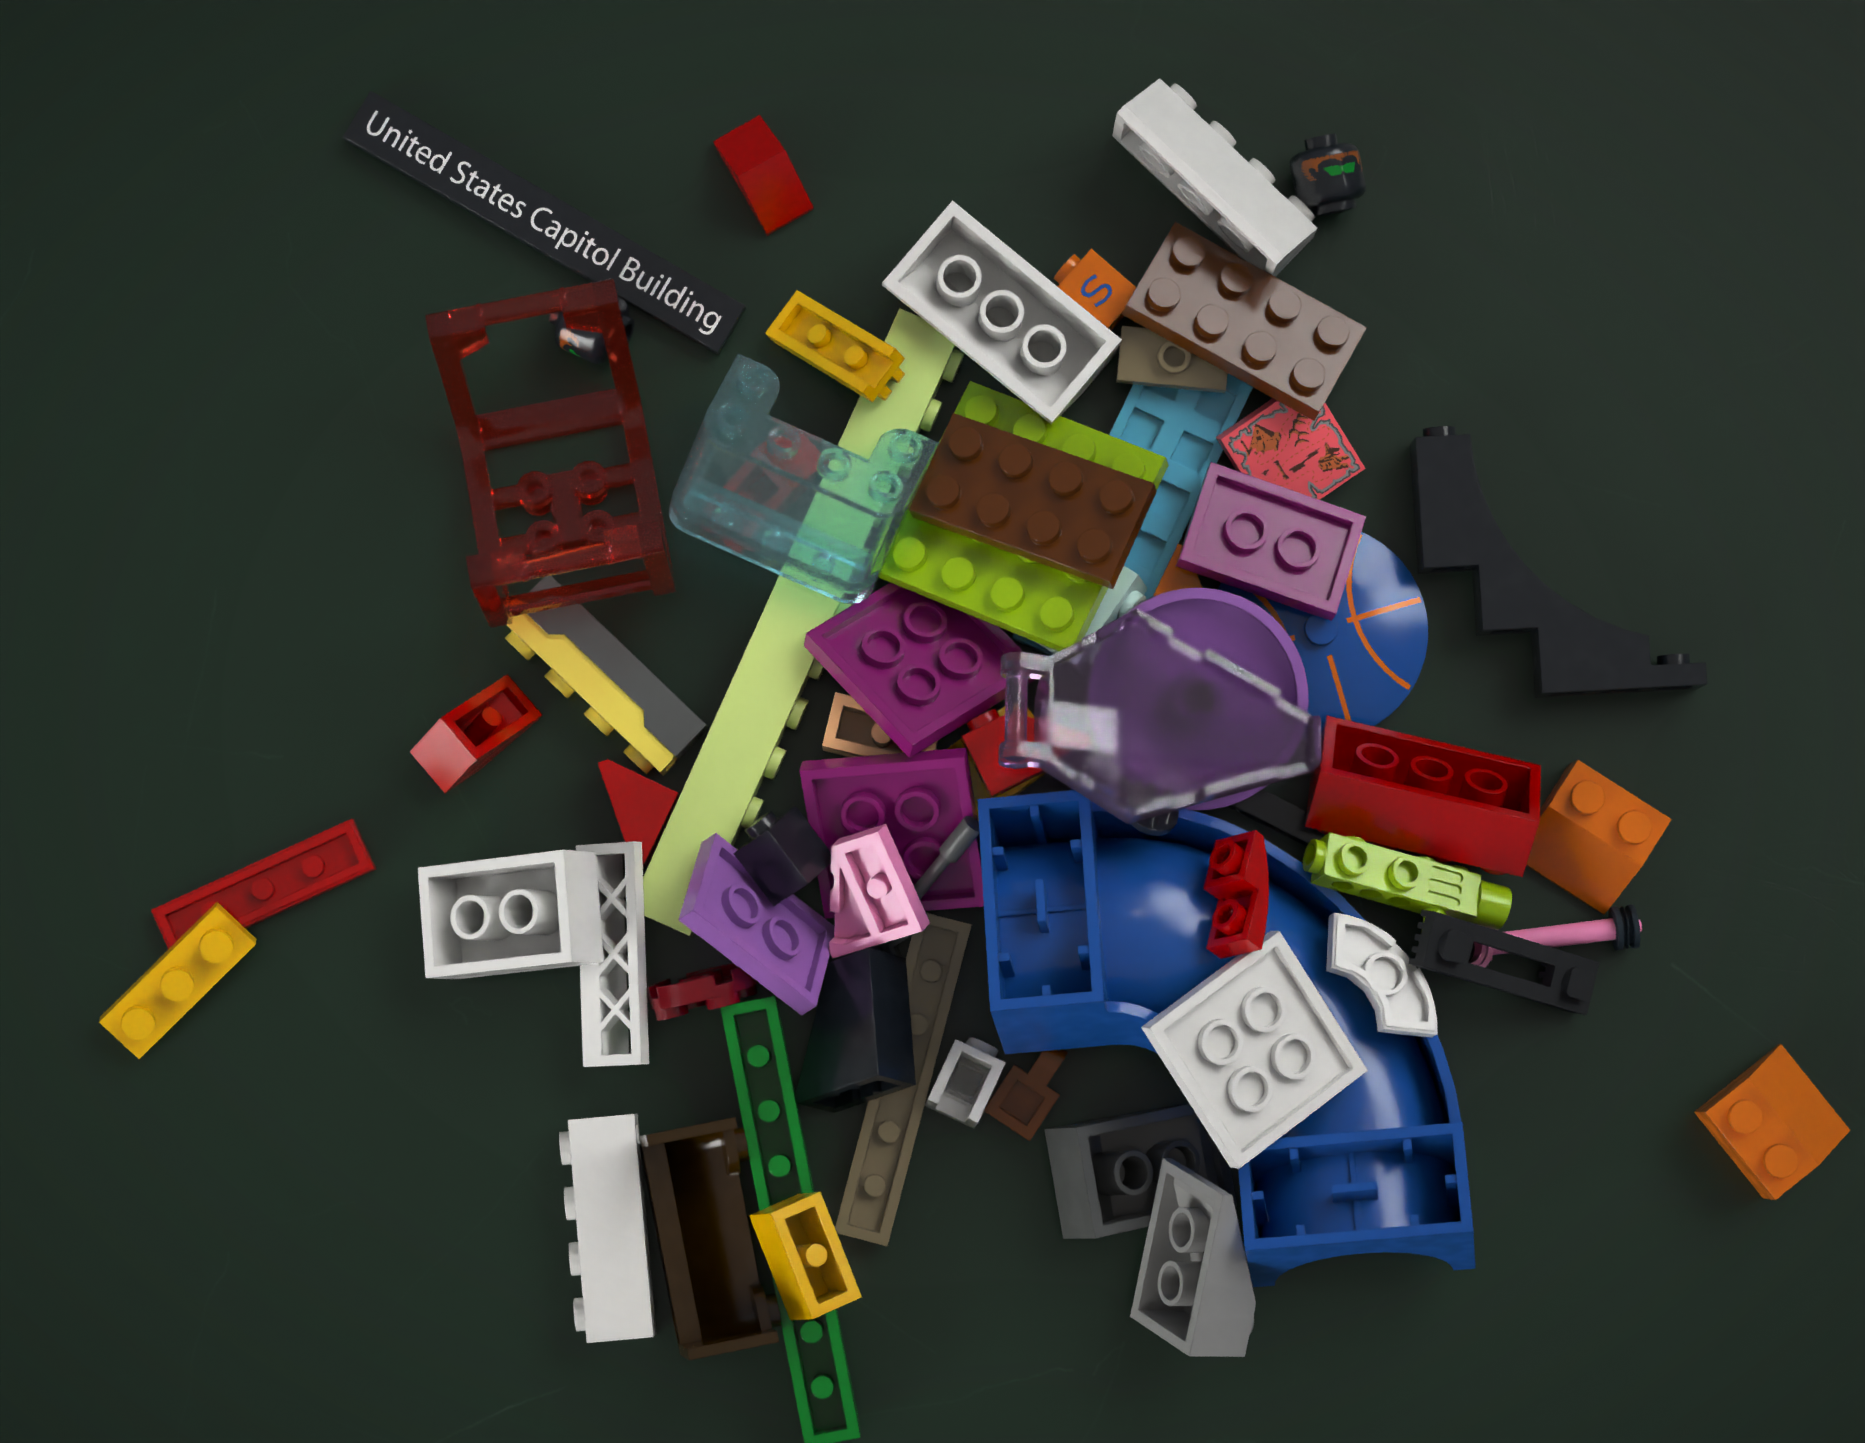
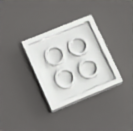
(1254, 1049)

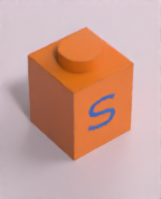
(1096, 287)

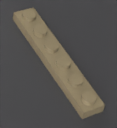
(894, 1119)

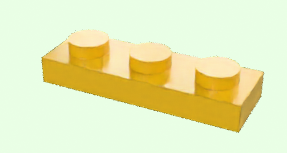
(177, 980)

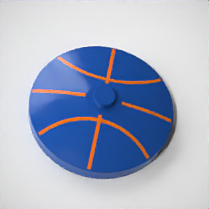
(1373, 646)

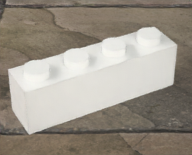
(610, 1228)

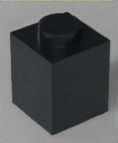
(783, 854)

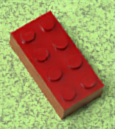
(1425, 797)

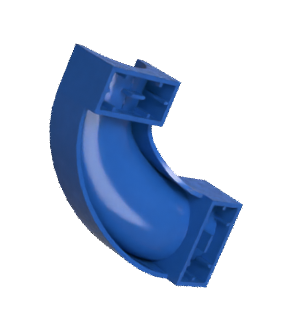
(1113, 926)

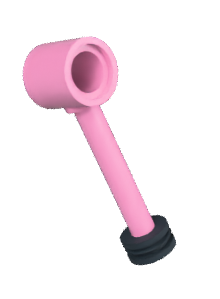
(1620, 927)

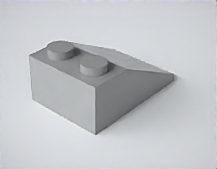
(1194, 1268)

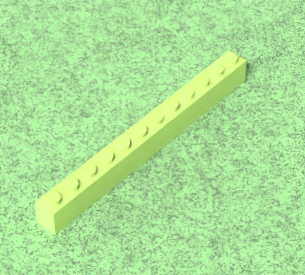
(776, 665)

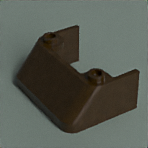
(707, 1239)

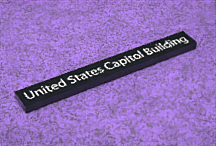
(544, 222)

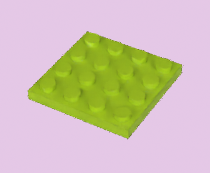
(997, 584)

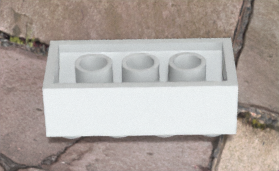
(1213, 178)
(1002, 313)

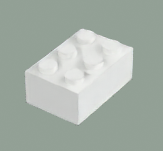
(510, 914)

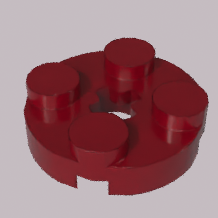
(711, 986)

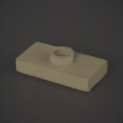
(1157, 362)

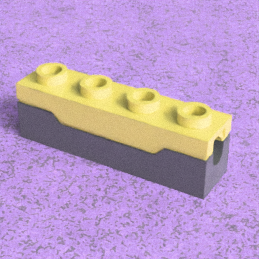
(611, 680)

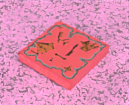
(1292, 449)

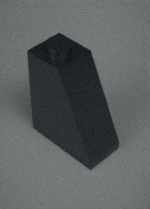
(859, 1033)

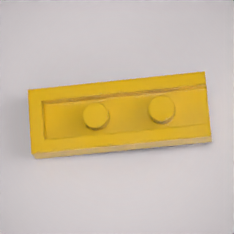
(836, 347)

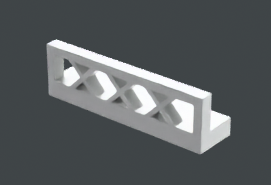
(605, 984)

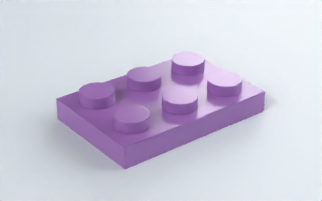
(776, 945)

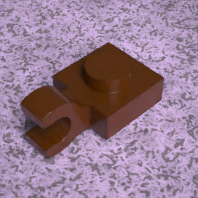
(1024, 1096)

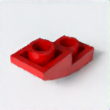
(1241, 885)

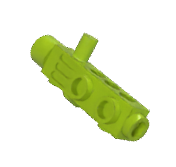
(1405, 880)

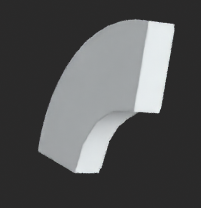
(1382, 971)

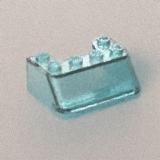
(792, 495)

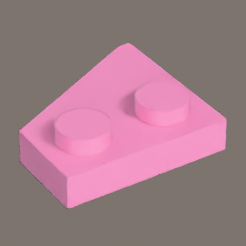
(871, 893)

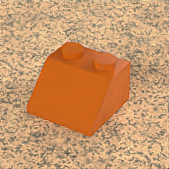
(1593, 836)
(1773, 1123)

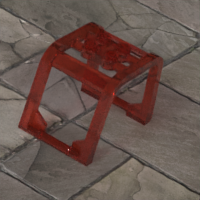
(574, 539)

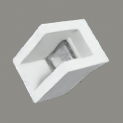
(966, 1081)

